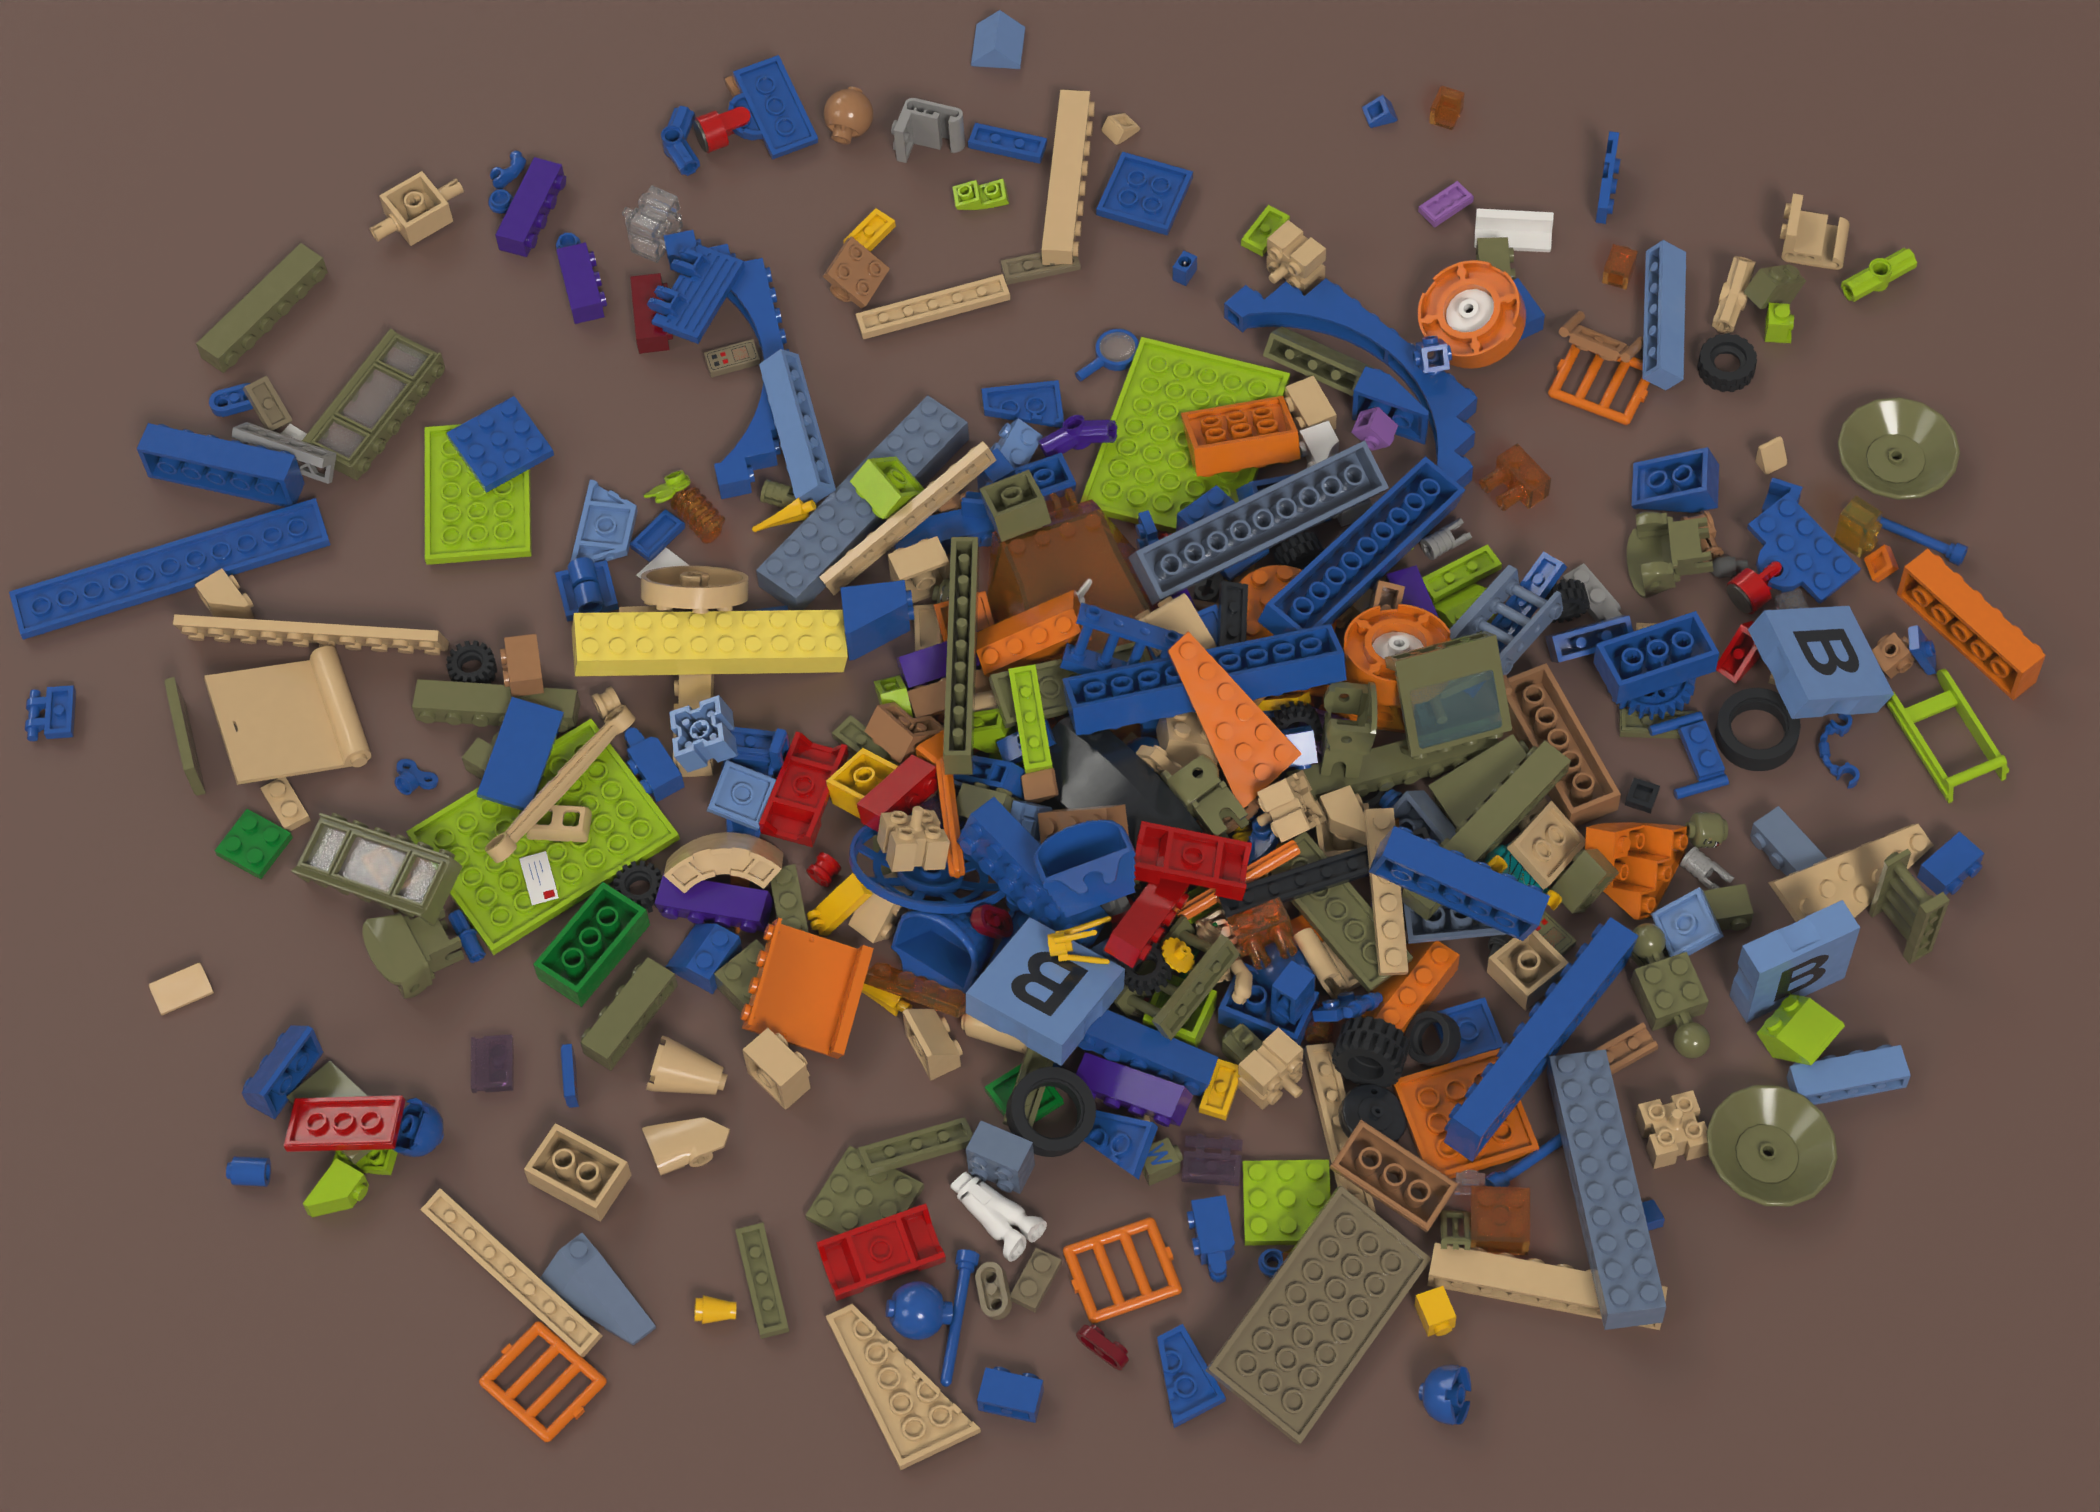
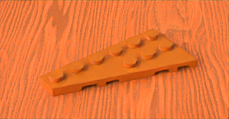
(1238, 731)

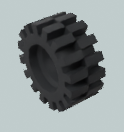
(1299, 550)
(1573, 599)
(469, 653)
(1298, 713)
(639, 873)
(1151, 981)

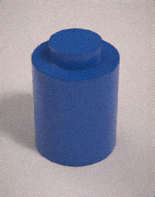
(249, 1171)

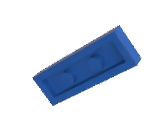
(1007, 143)

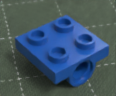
(586, 587)

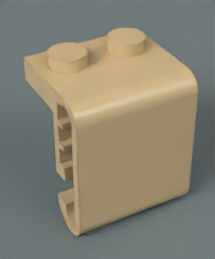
(1810, 238)
(1178, 616)
(1325, 964)

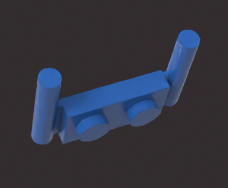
(1700, 751)

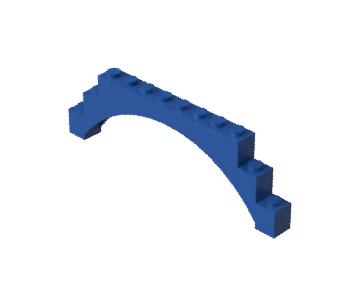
(755, 301)
(1334, 313)

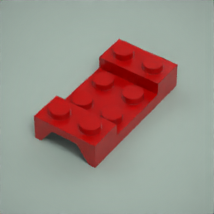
(801, 791)
(1192, 859)
(880, 1251)

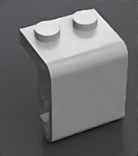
(926, 125)

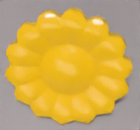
(1177, 955)

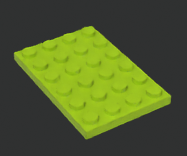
(464, 519)

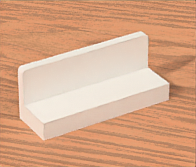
(1523, 228)

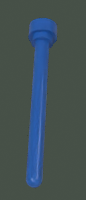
(1954, 552)
(1503, 1179)
(966, 1263)

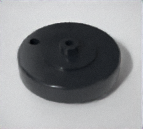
(1375, 1107)

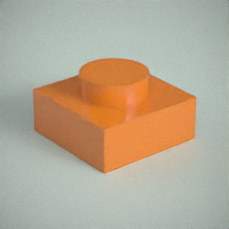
(1881, 563)

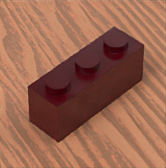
(648, 336)

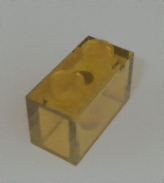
(1858, 527)

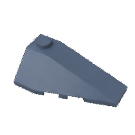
(595, 1291)

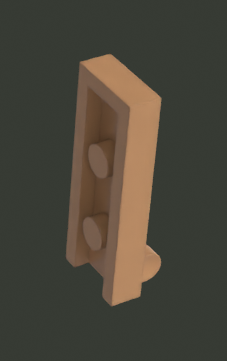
(1628, 1047)

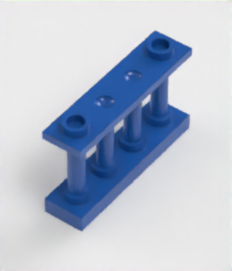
(1085, 661)

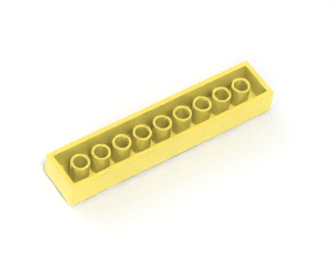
(708, 642)

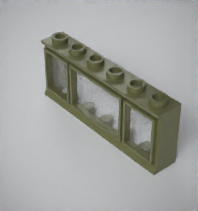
(376, 402)
(378, 867)

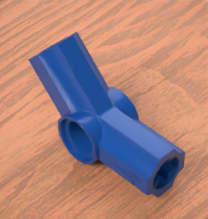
(675, 143)

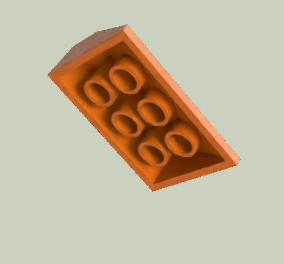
(1241, 436)

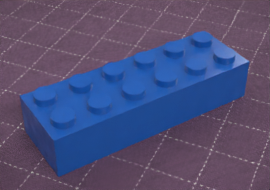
(220, 465)
(1006, 855)
(1459, 883)

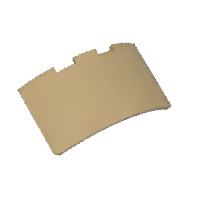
(724, 854)

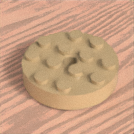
(694, 588)

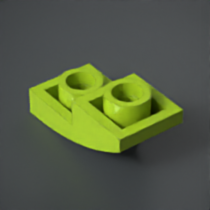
(976, 197)
(375, 1162)

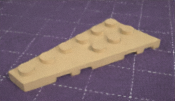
(1848, 875)
(903, 1400)

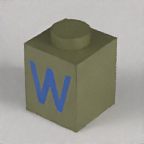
(1162, 1161)

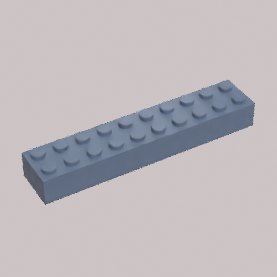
(845, 519)
(1258, 522)
(1605, 1190)

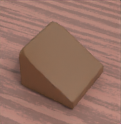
(1039, 785)

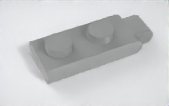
(1602, 603)

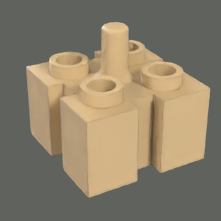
(1295, 258)
(1289, 807)
(913, 840)
(1271, 1069)
(1672, 1129)

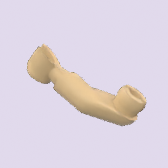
(1243, 981)

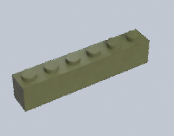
(262, 308)
(484, 703)

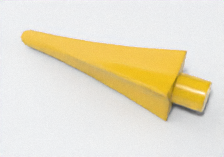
(793, 512)
(887, 1000)

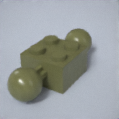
(1670, 992)

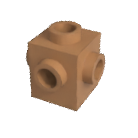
(1893, 654)

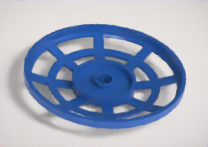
(921, 882)

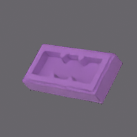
(1445, 204)

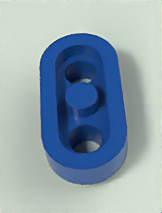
(232, 397)

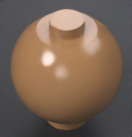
(848, 114)

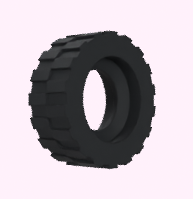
(1727, 345)

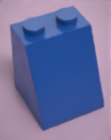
(875, 615)

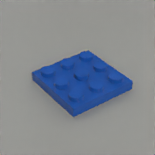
(1144, 193)
(500, 444)

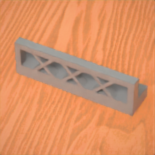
(303, 451)

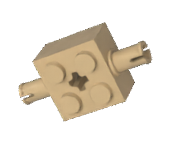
(416, 208)

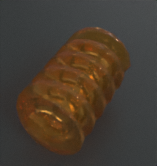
(698, 514)

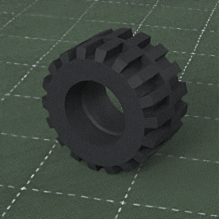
(1370, 1051)

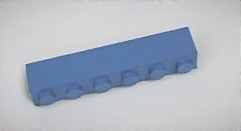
(1664, 315)
(797, 426)

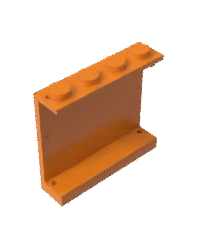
(806, 989)

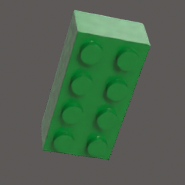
(592, 944)

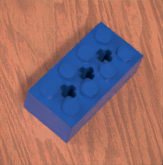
(1656, 657)

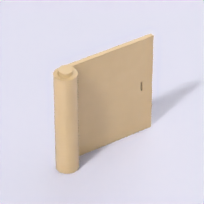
(288, 718)

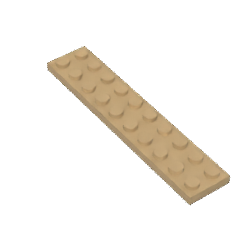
(304, 633)

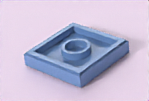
(741, 795)
(1688, 923)

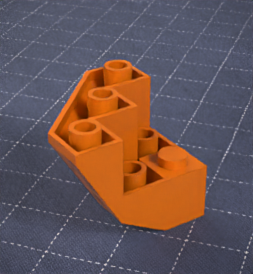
(1645, 861)

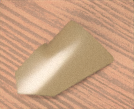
(684, 1143)

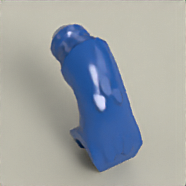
(503, 177)

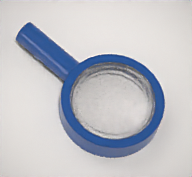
(1113, 351)

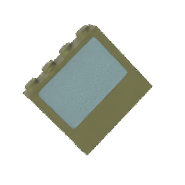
(1451, 694)

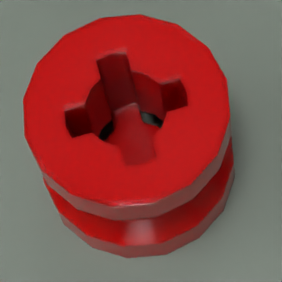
(823, 869)

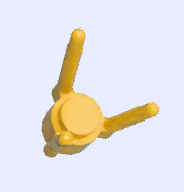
(1061, 942)

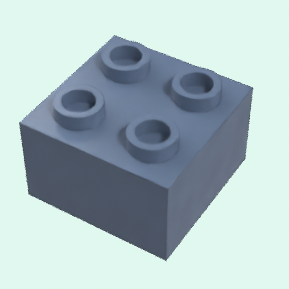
(1000, 1157)

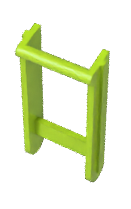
(1950, 698)

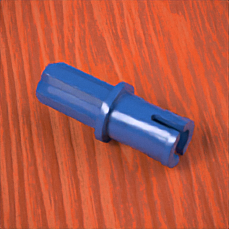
(467, 935)

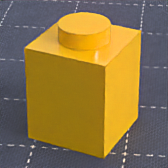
(1435, 1311)

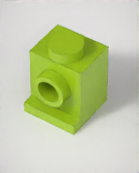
(1778, 323)

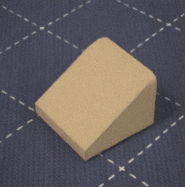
(1119, 128)
(1771, 455)

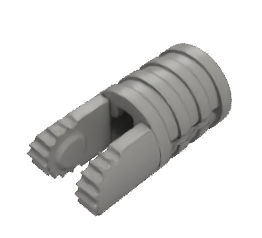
(1443, 540)
(1703, 867)

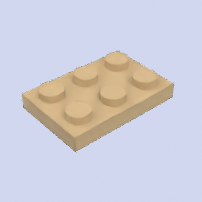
(1547, 845)

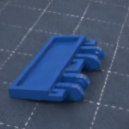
(697, 298)

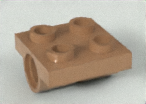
(855, 273)

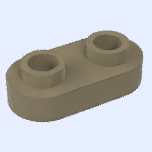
(993, 1292)

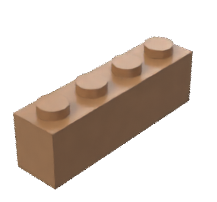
(931, 698)

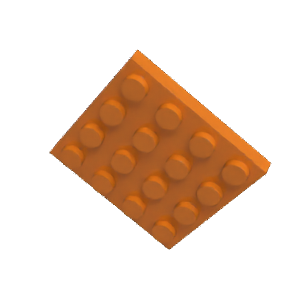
(1428, 1101)

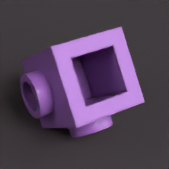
(1375, 428)

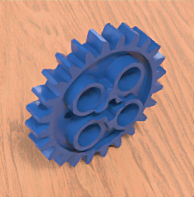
(1661, 701)

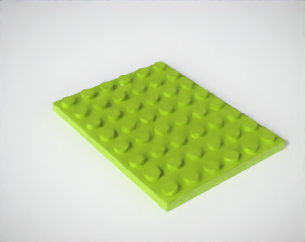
(1151, 458)
(495, 895)

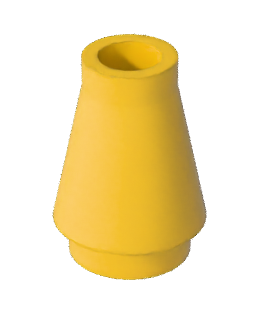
(713, 1310)

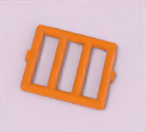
(1601, 409)
(1124, 1235)
(528, 1415)

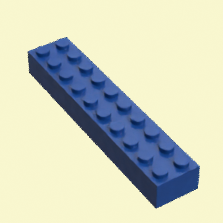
(1364, 551)
(1155, 691)
(1542, 1036)

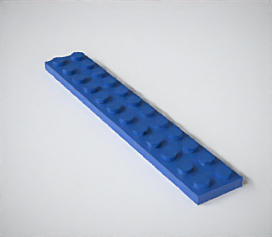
(168, 568)

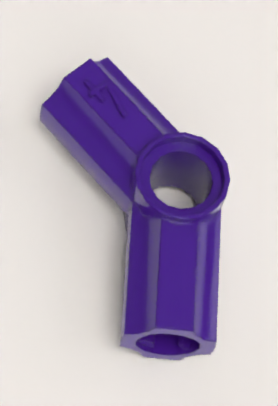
(1078, 434)

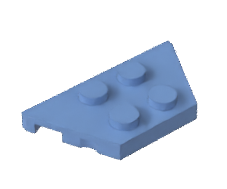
(604, 525)

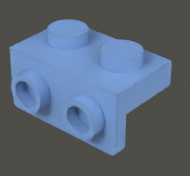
(1017, 442)

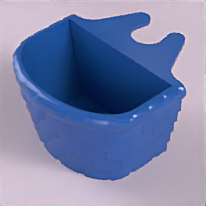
(1086, 865)
(942, 948)

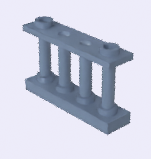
(1492, 602)

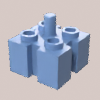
(703, 733)

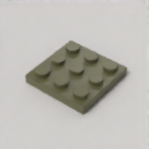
(856, 1199)

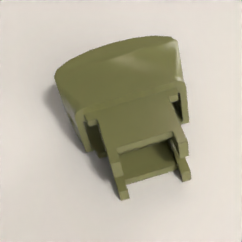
(1664, 551)
(1348, 739)
(1206, 796)
(410, 950)

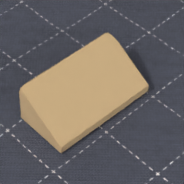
(181, 988)

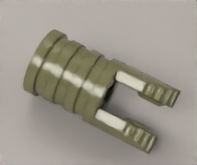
(777, 494)

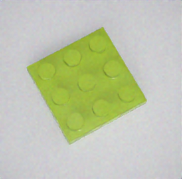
(1282, 1199)

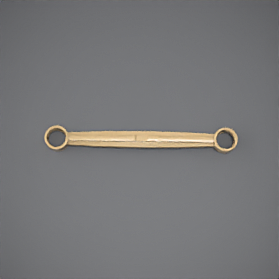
(505, 843)

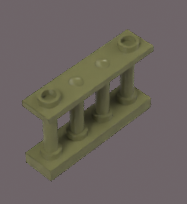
(1909, 906)
(1193, 989)

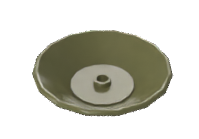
(1901, 430)
(1775, 1122)

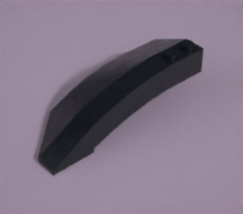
(1107, 772)

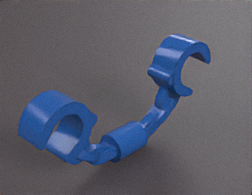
(1824, 750)

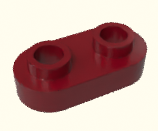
(992, 921)
(1112, 1353)

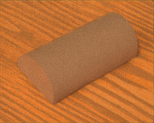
(1393, 1176)

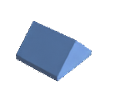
(998, 42)

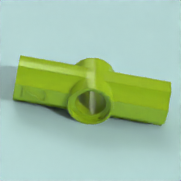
(1879, 274)

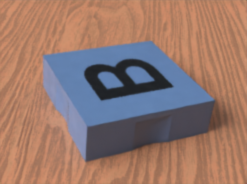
(1820, 661)
(1794, 960)
(1040, 998)

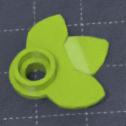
(674, 483)

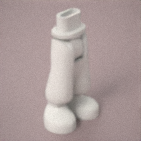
(998, 1215)

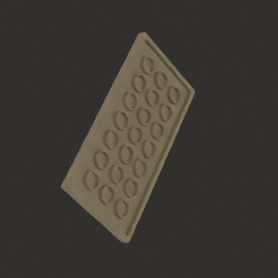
(1318, 1315)

